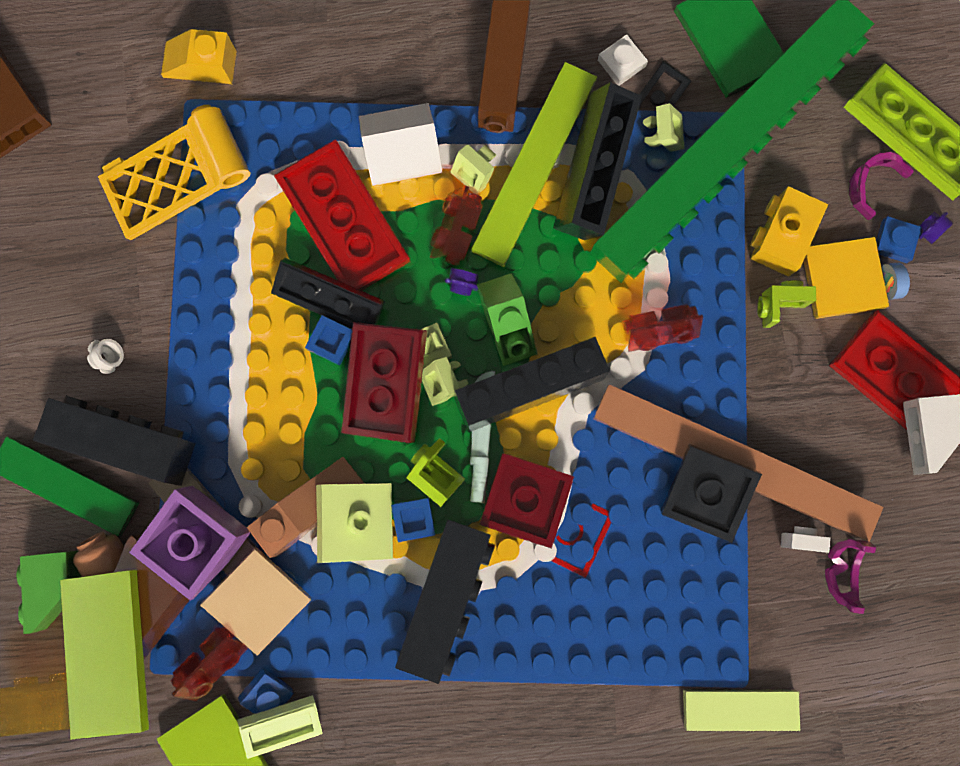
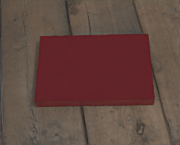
(384, 382)

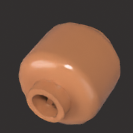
(98, 554)

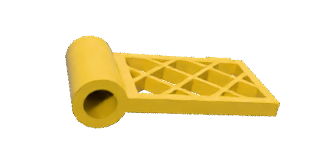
(209, 145)

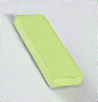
(741, 710)

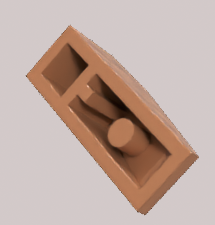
(297, 512)

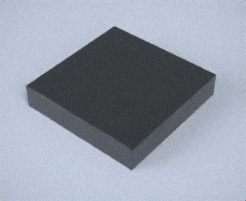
(710, 493)

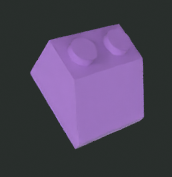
(189, 541)

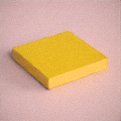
(846, 277)

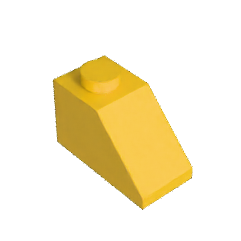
(200, 57)

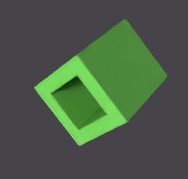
(507, 319)
(41, 588)

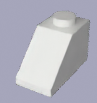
(932, 431)

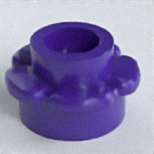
(935, 226)
(462, 282)

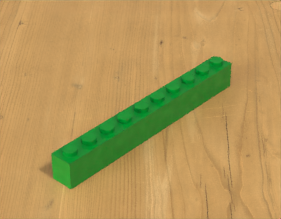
(730, 139)

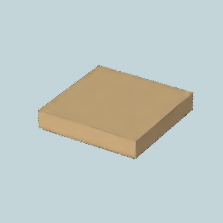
(256, 601)

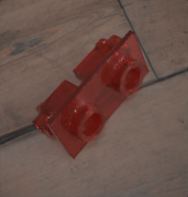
(459, 212)
(678, 326)
(196, 676)

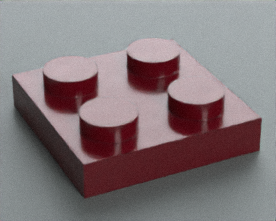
(526, 500)

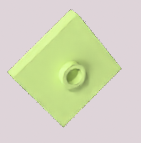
(354, 522)

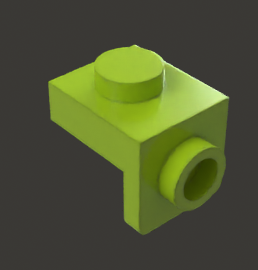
(788, 295)
(433, 474)

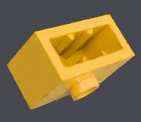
(788, 231)

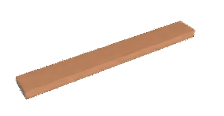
(778, 480)

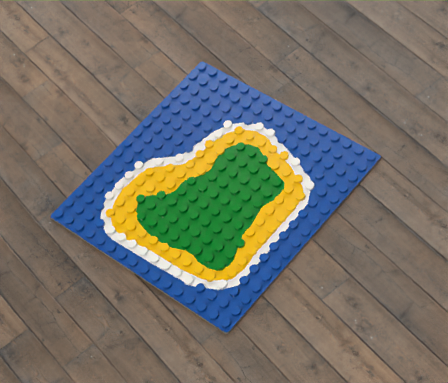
(269, 415)

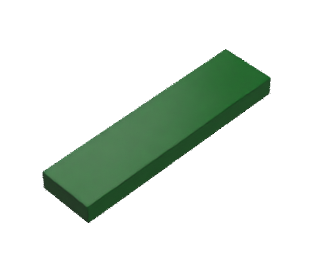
(65, 487)

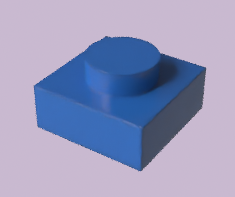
(897, 239)
(330, 340)
(413, 520)
(265, 692)

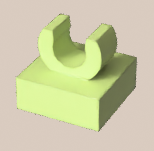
(669, 128)
(473, 167)
(435, 345)
(440, 380)

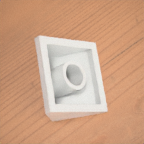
(400, 144)

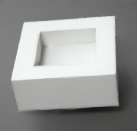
(622, 60)
(805, 539)

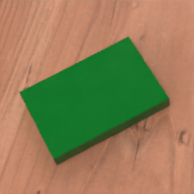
(730, 40)

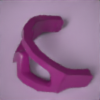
(859, 177)
(848, 599)

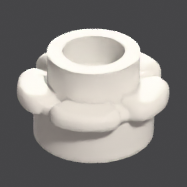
(110, 349)

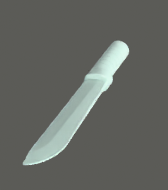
(479, 457)

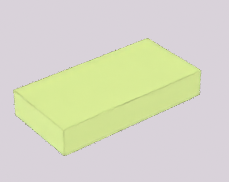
(279, 726)

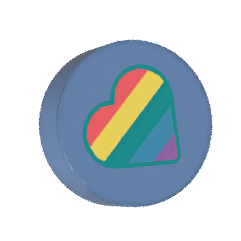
(896, 280)

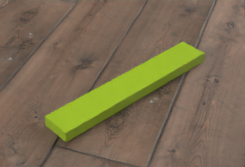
(534, 164)

